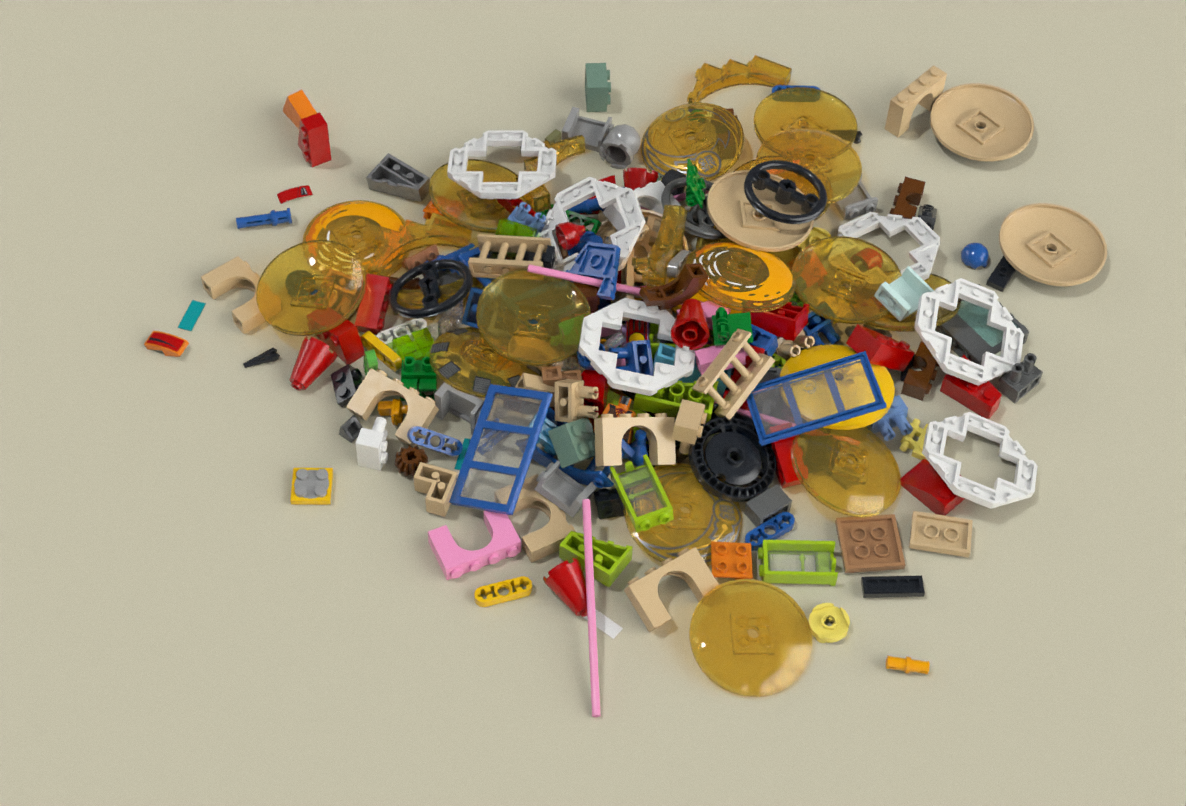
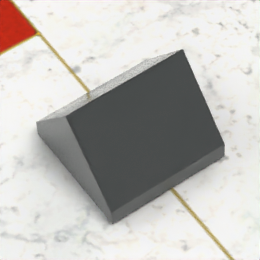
(350, 429)

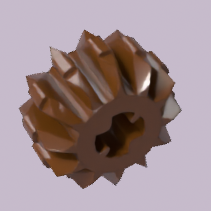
(409, 459)

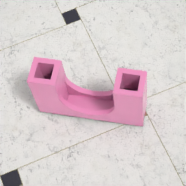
(705, 356)
(458, 561)

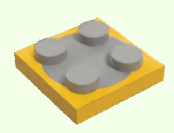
(312, 486)

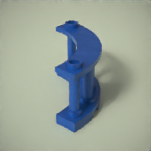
(584, 477)

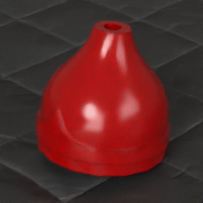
(569, 234)

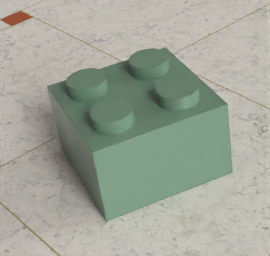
(597, 87)
(573, 442)

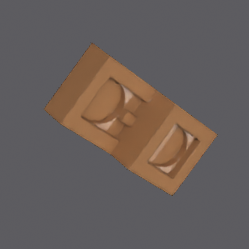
(553, 374)

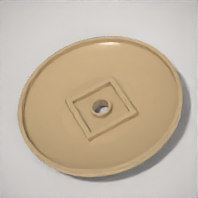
(966, 107)
(737, 219)
(1076, 243)

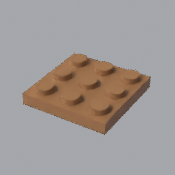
(870, 543)

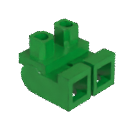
(419, 372)

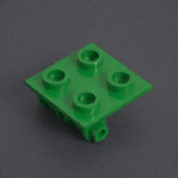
(695, 186)
(726, 324)

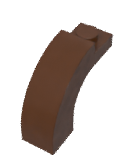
(677, 291)

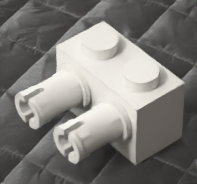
(372, 445)

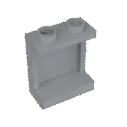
(592, 130)
(856, 203)
(458, 403)
(562, 489)

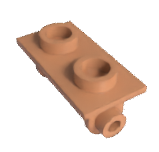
(427, 254)

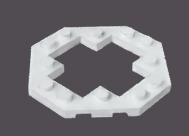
(527, 180)
(606, 194)
(893, 224)
(940, 344)
(605, 362)
(949, 469)

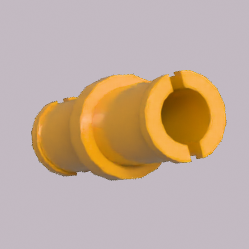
(907, 664)

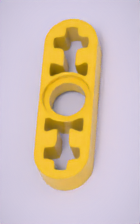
(382, 351)
(487, 591)

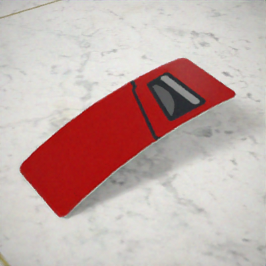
(294, 193)

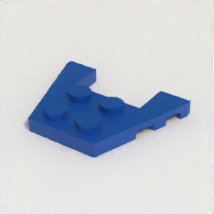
(601, 263)

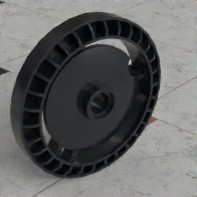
(741, 443)

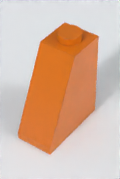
(298, 107)

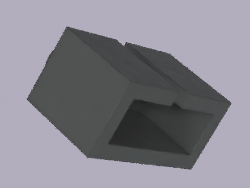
(770, 502)

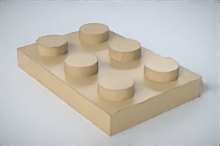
(941, 534)

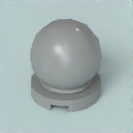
(620, 146)

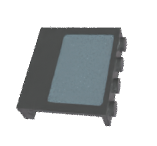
(971, 333)

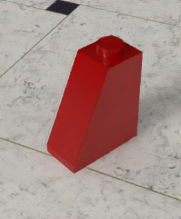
(594, 379)

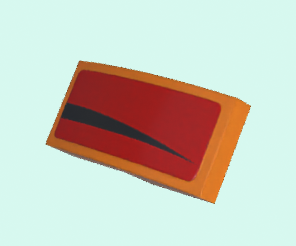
(167, 343)

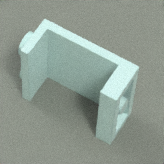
(903, 294)

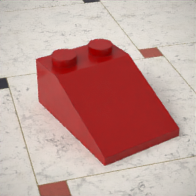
(930, 488)

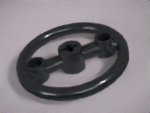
(785, 192)
(430, 289)

